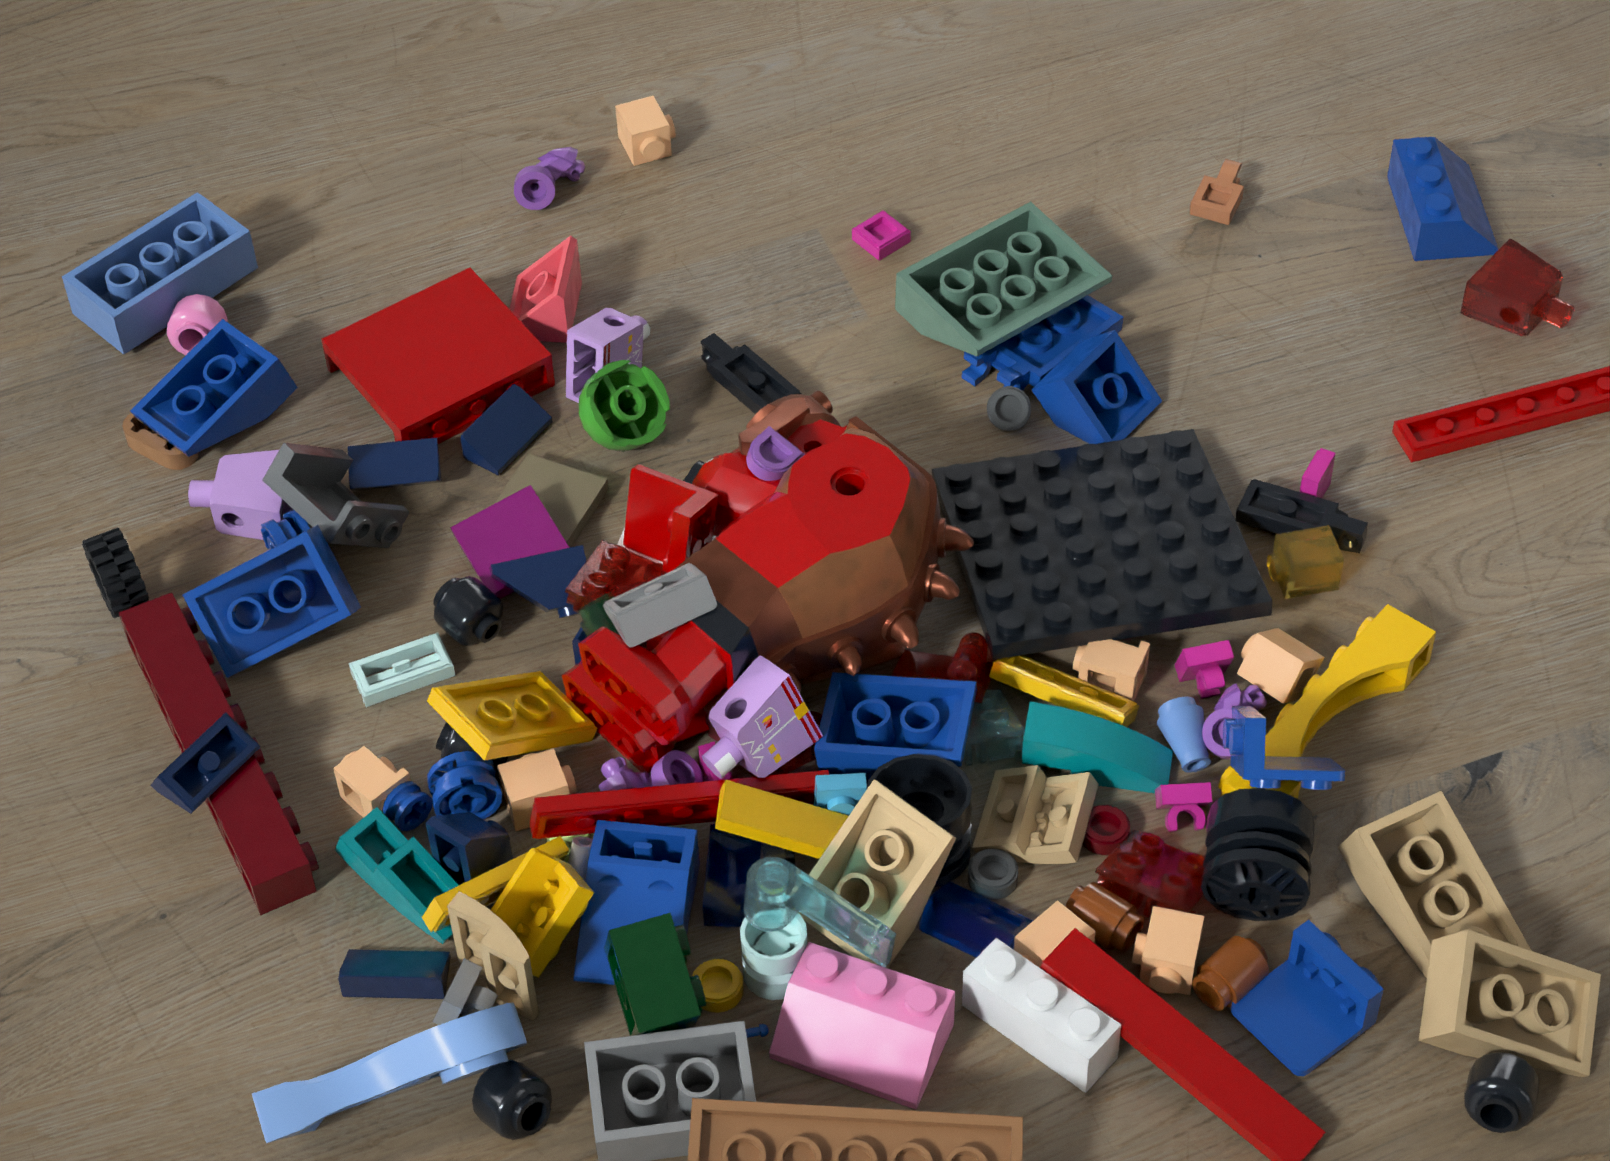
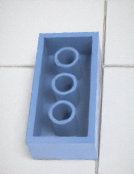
(141, 278)

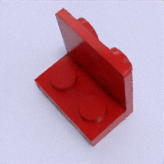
(667, 517)

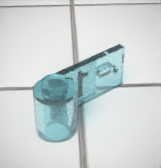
(781, 890)

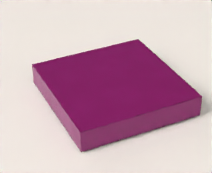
(507, 532)

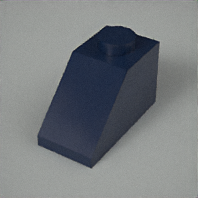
(543, 577)
(467, 844)

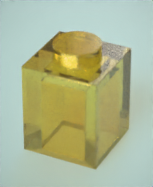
(1306, 562)

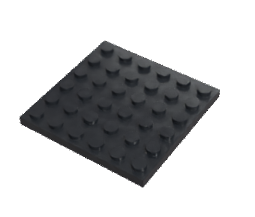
(1099, 544)

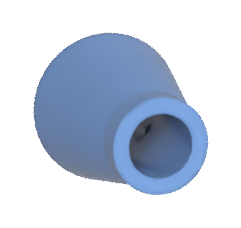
(1182, 727)

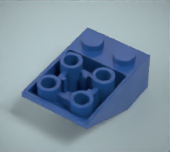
(634, 877)

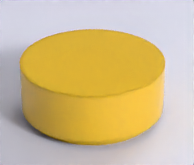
(721, 984)

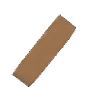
(154, 446)

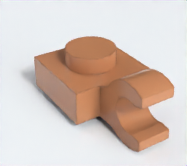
(1220, 196)

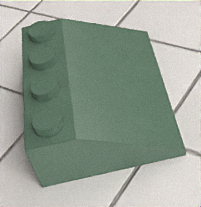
(997, 282)

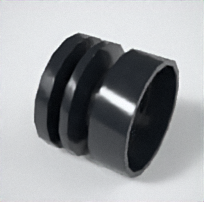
(941, 794)
(1258, 854)

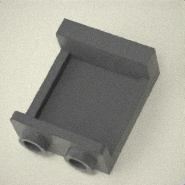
(311, 484)

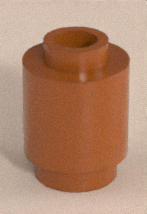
(1107, 914)
(1230, 973)

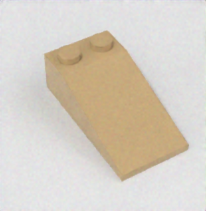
(1427, 878)

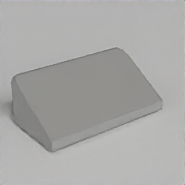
(661, 604)

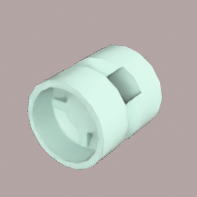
(771, 957)

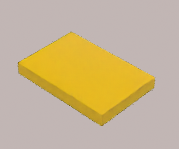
(512, 715)

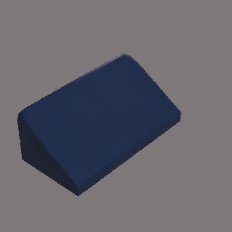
(504, 430)
(394, 464)
(206, 764)
(394, 974)

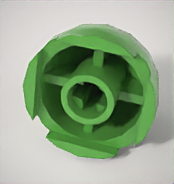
(623, 406)

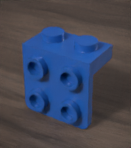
(1246, 743)
(1311, 1002)

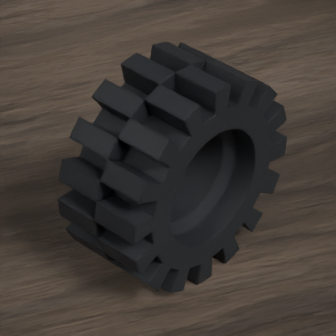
(115, 571)

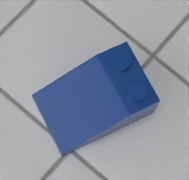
(215, 391)
(272, 601)
(890, 717)

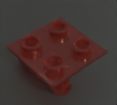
(610, 570)
(966, 665)
(1154, 869)

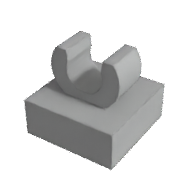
(464, 996)

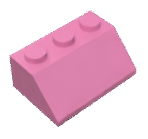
(863, 1025)

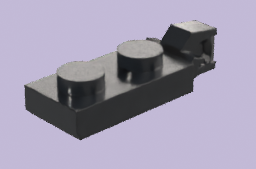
(744, 373)
(1288, 510)

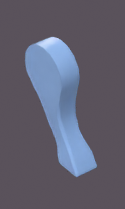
(447, 1050)

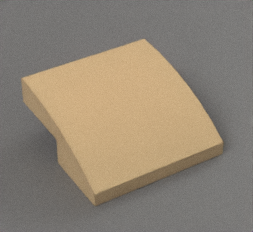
(1036, 815)
(495, 947)

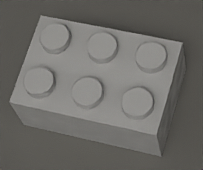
(647, 1085)

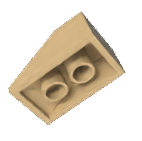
(884, 863)
(1509, 1000)

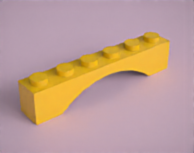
(1379, 661)

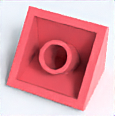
(549, 293)

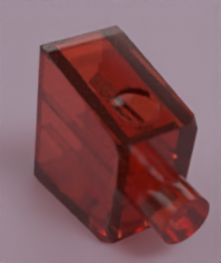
(1516, 292)

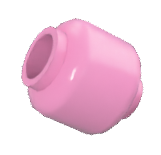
(192, 321)

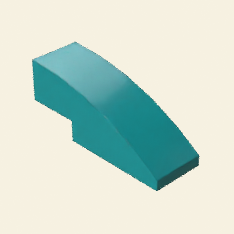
(1094, 745)
(396, 868)

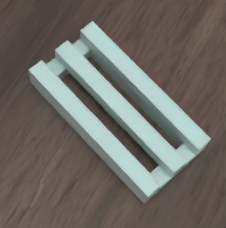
(404, 675)

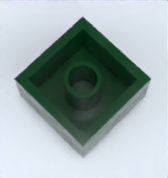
(653, 976)

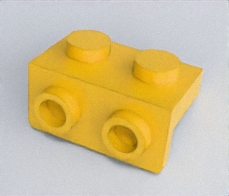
(542, 905)

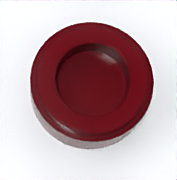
(1106, 829)

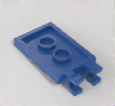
(1041, 347)

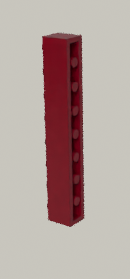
(247, 803)

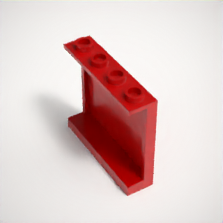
(439, 358)

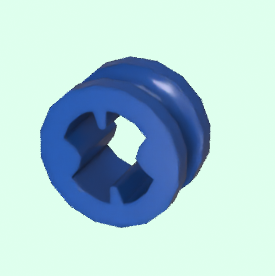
(407, 806)

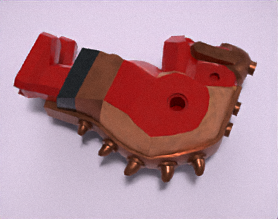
(802, 571)

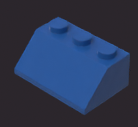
(1438, 201)

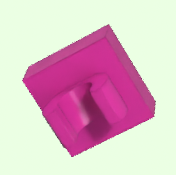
(1206, 665)
(1184, 798)

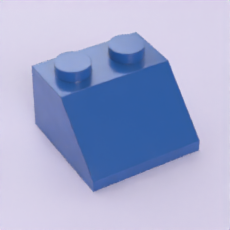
(1097, 391)

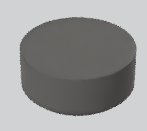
(1009, 408)
(993, 874)

